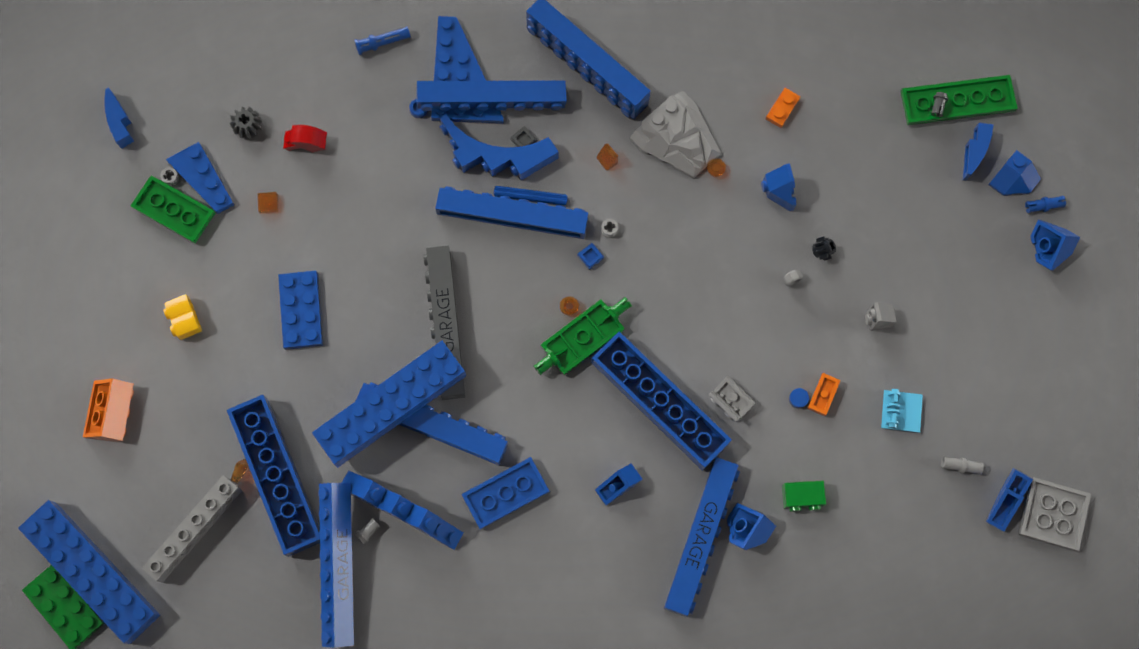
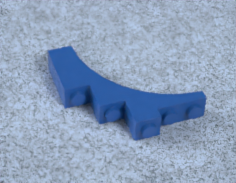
(494, 159)
(403, 509)

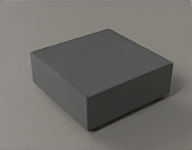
(523, 138)

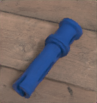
(373, 45)

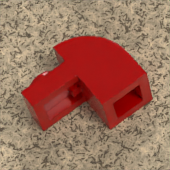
(305, 137)

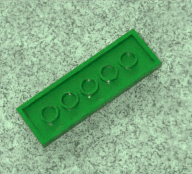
(965, 99)

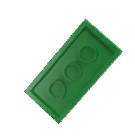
(172, 209)
(63, 608)

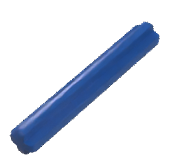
(531, 195)

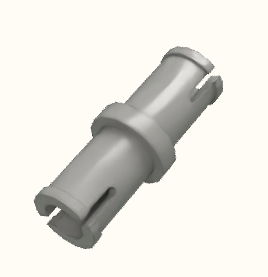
(962, 465)

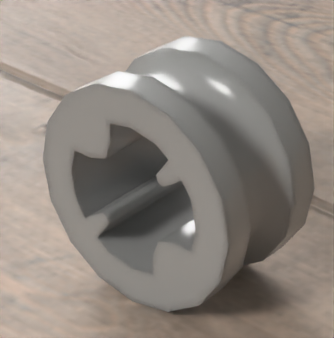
(164, 174)
(614, 231)

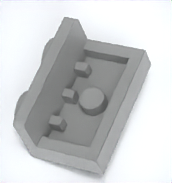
(731, 399)

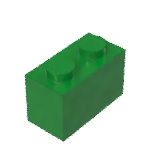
(804, 495)

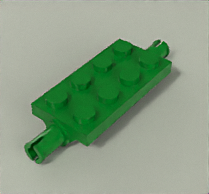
(582, 337)

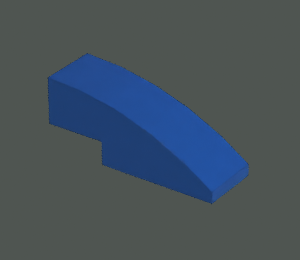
(117, 119)
(976, 148)
(1009, 499)

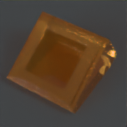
(607, 157)

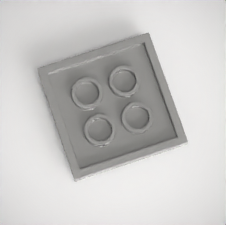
(1054, 514)

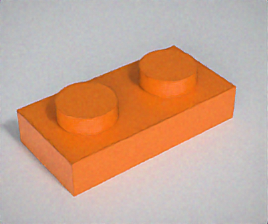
(783, 107)
(823, 394)

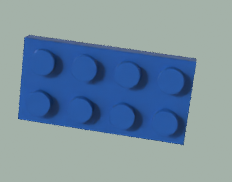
(300, 310)
(505, 493)

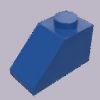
(618, 484)

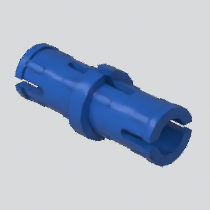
(1045, 204)

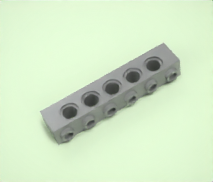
(192, 529)

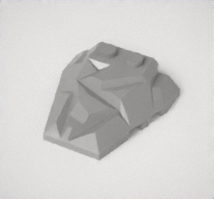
(677, 136)

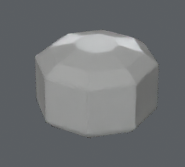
(792, 277)

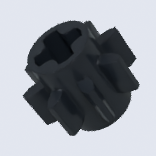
(824, 248)

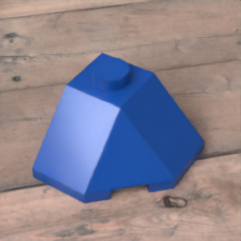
(1016, 176)
(780, 187)
(1052, 244)
(748, 527)

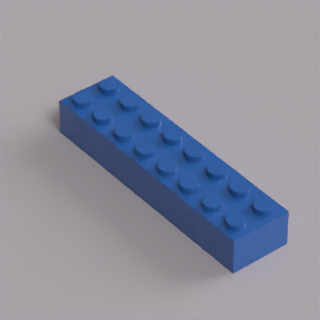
(587, 58)
(661, 401)
(389, 404)
(275, 475)
(89, 572)

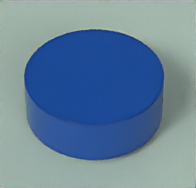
(417, 113)
(799, 398)

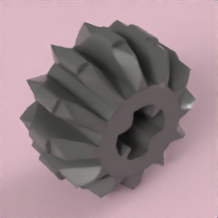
(253, 122)

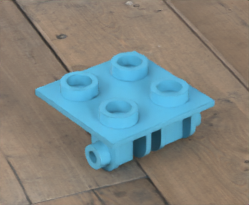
(901, 411)

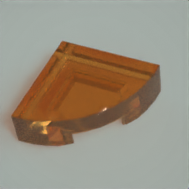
(239, 470)

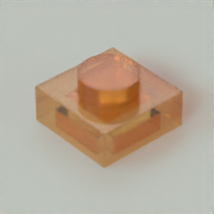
(267, 202)

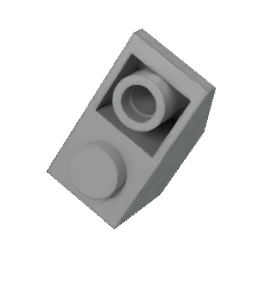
(880, 316)

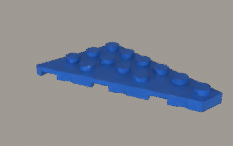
(457, 63)

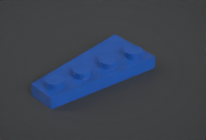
(200, 174)

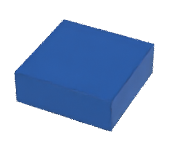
(590, 256)

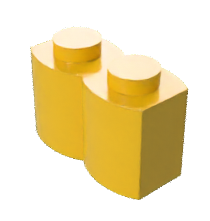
(182, 317)

